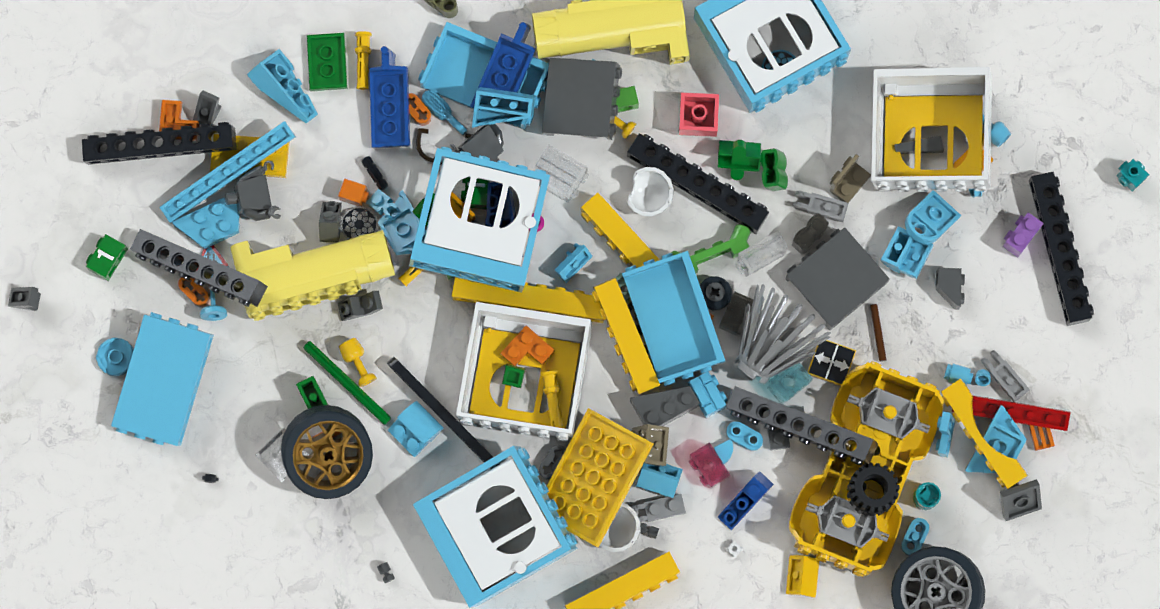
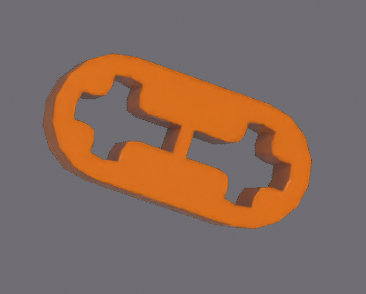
(419, 106)
(190, 294)

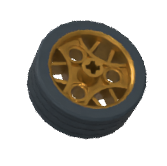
(341, 482)

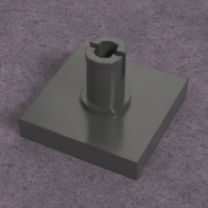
(1021, 500)

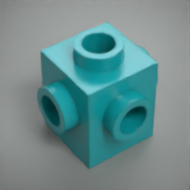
(1132, 174)

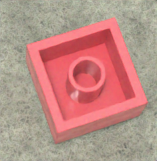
(699, 114)

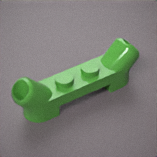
(735, 245)

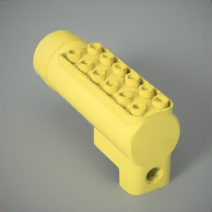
(612, 24)
(313, 274)

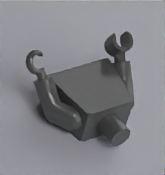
(484, 142)
(253, 195)

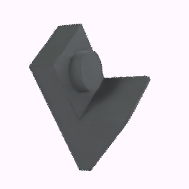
(206, 108)
(24, 298)

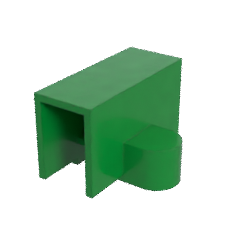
(739, 157)

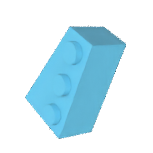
(501, 106)

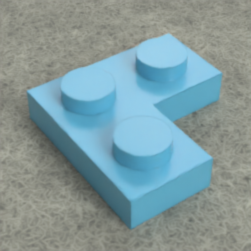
(946, 427)

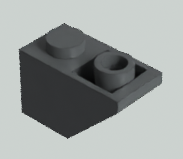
(330, 221)
(949, 285)

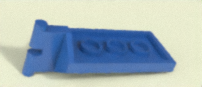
(508, 62)
(389, 103)

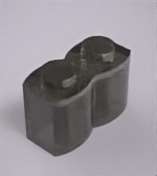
(813, 231)
(734, 315)

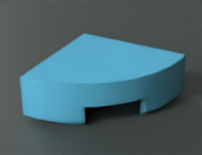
(724, 451)

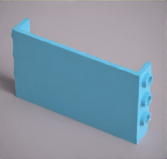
(460, 64)
(673, 317)
(162, 380)

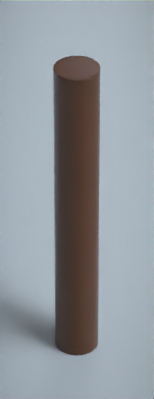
(878, 332)

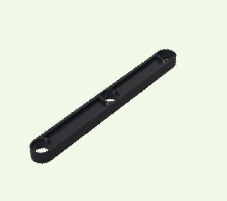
(440, 410)

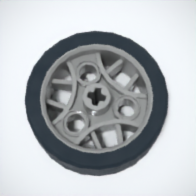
(931, 558)

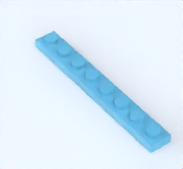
(227, 172)

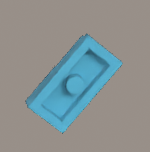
(573, 262)

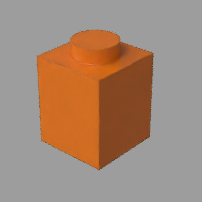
(353, 193)

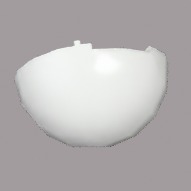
(650, 192)
(623, 530)

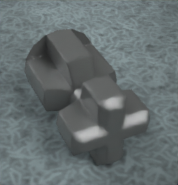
(652, 531)
(384, 569)

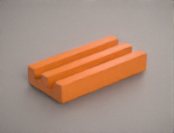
(1041, 434)

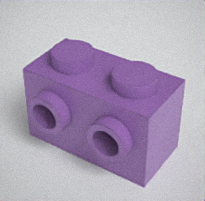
(1019, 238)

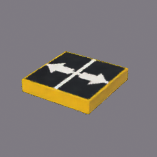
(831, 362)

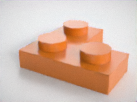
(171, 117)
(524, 343)

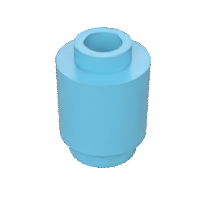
(956, 372)

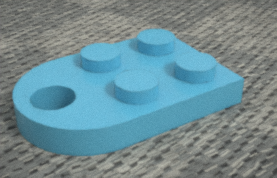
(933, 217)

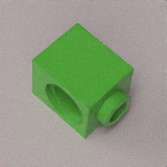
(627, 99)

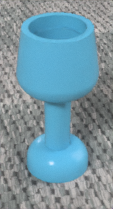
(999, 133)

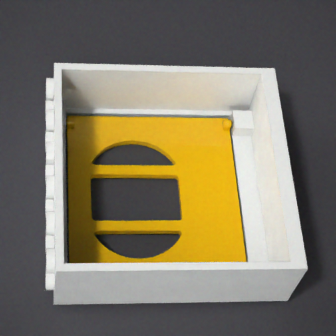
(931, 99)
(564, 360)

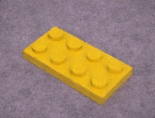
(279, 157)

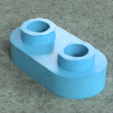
(744, 436)
(915, 537)

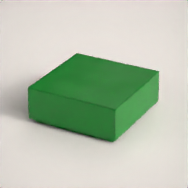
(513, 376)

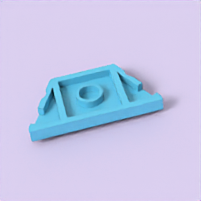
(210, 223)
(402, 227)
(1002, 436)

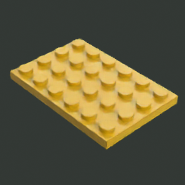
(596, 475)

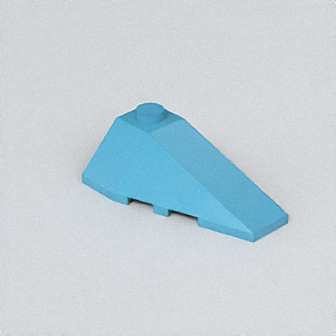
(276, 79)

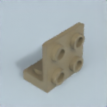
(849, 180)
(658, 436)

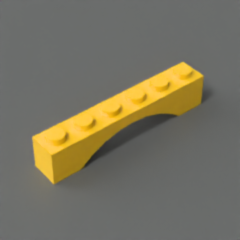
(1007, 468)

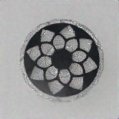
(358, 222)

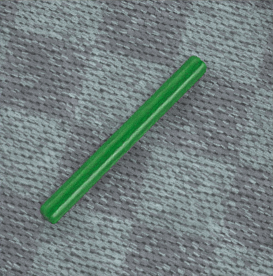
(347, 383)

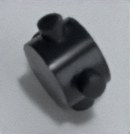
(210, 478)

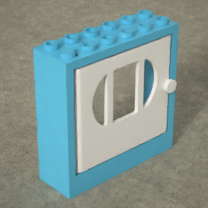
(745, 19)
(458, 234)
(464, 524)

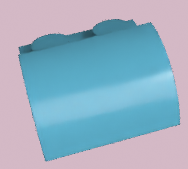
(906, 254)
(415, 428)

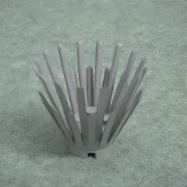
(761, 341)

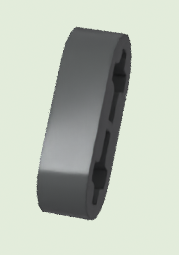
(549, 459)

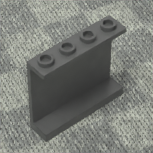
(581, 97)
(837, 277)

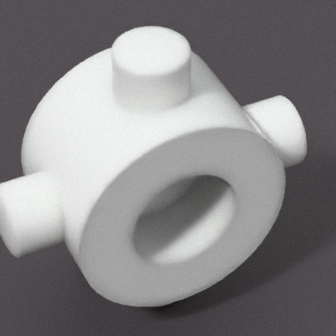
(734, 549)

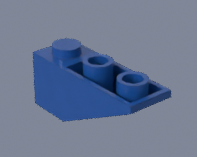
(745, 500)

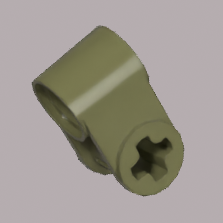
(439, 5)

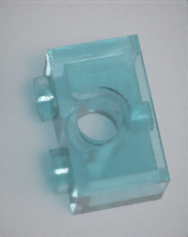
(784, 393)

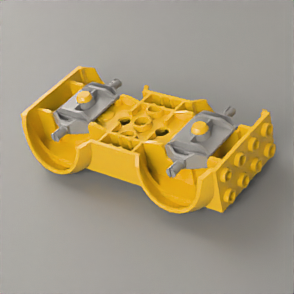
(904, 423)

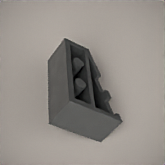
(664, 406)

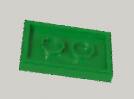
(327, 62)

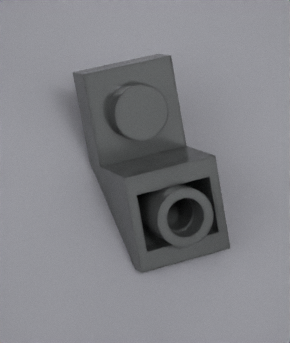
(360, 306)

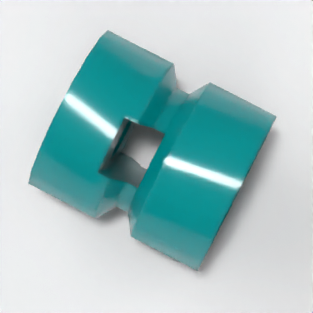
(926, 496)

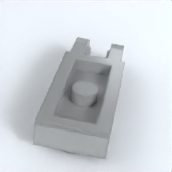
(822, 205)
(1006, 377)
(661, 508)

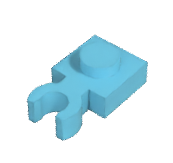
(382, 203)

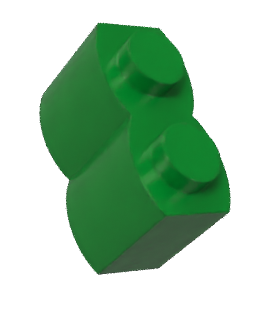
(774, 166)

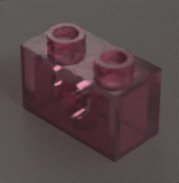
(707, 455)

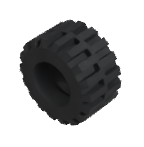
(881, 476)

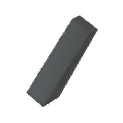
(928, 145)

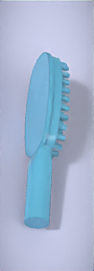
(441, 110)

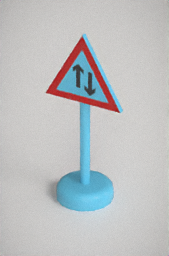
(213, 312)

